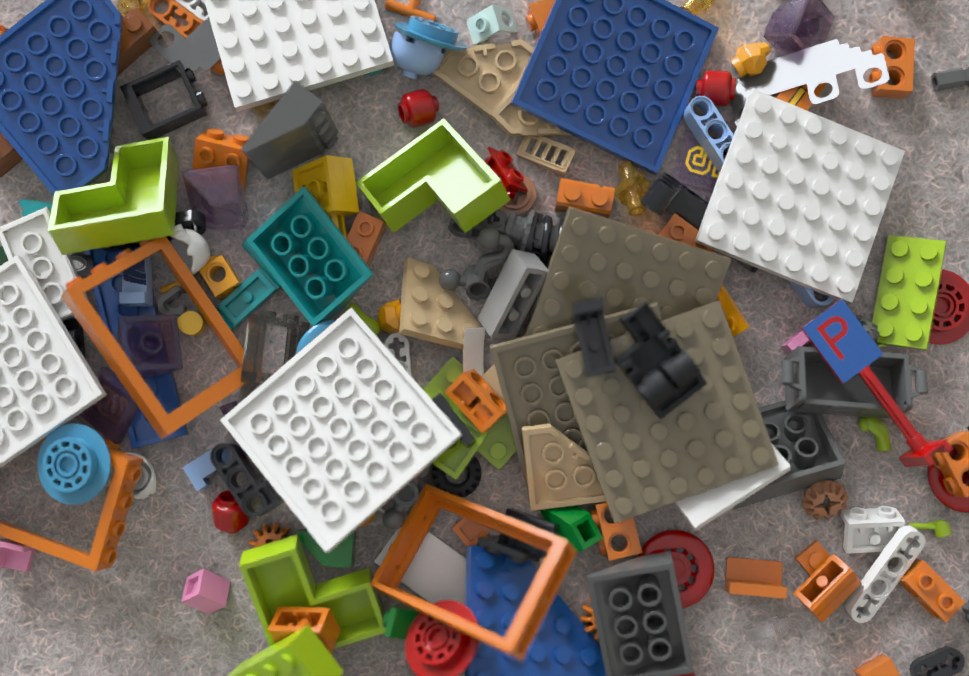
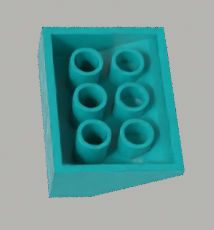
(310, 257)

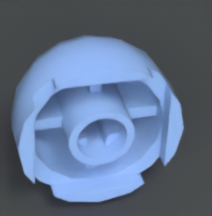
(415, 56)

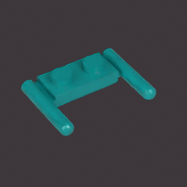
(249, 294)

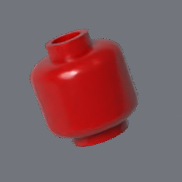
(718, 87)
(418, 108)
(228, 514)

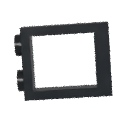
(154, 80)

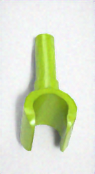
(940, 527)

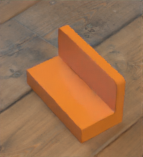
(754, 577)

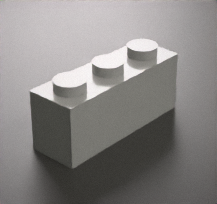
(512, 295)

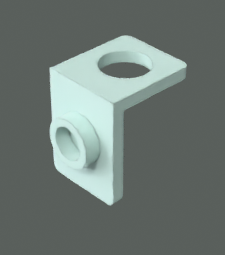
(490, 22)

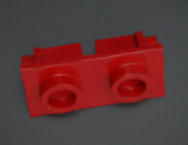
(501, 164)

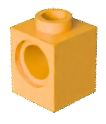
(228, 284)

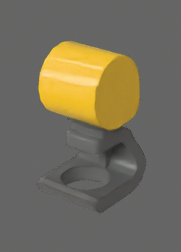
(188, 321)

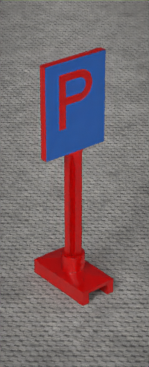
(849, 352)

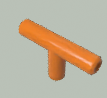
(410, 10)

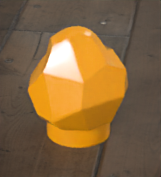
(751, 59)
(390, 316)

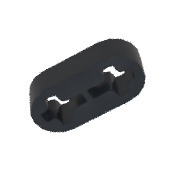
(934, 659)

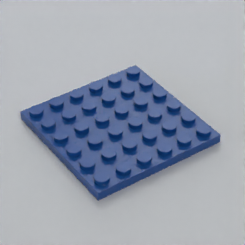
(616, 74)

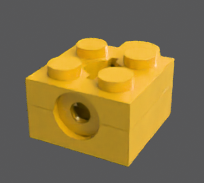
(332, 185)

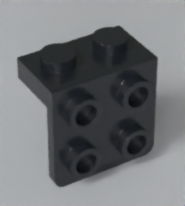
(518, 550)

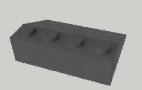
(291, 133)
(805, 445)
(640, 618)

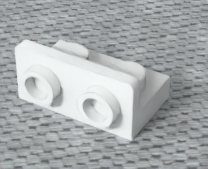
(870, 528)

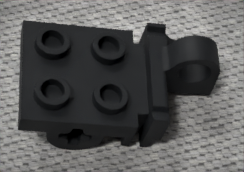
(657, 364)

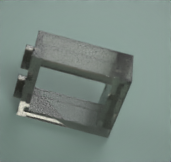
(255, 342)

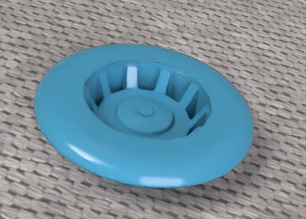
(431, 33)
(62, 464)

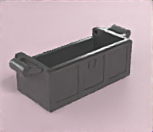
(816, 390)

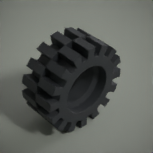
(462, 489)

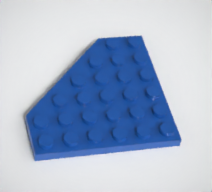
(61, 89)
(495, 595)

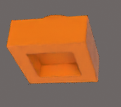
(469, 531)
(812, 557)

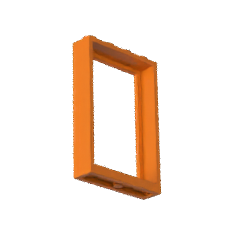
(162, 422)
(111, 522)
(538, 599)

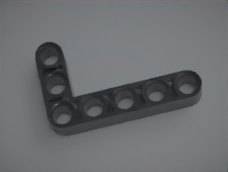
(676, 198)
(254, 485)

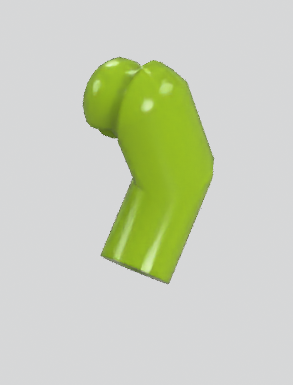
(370, 322)
(880, 431)

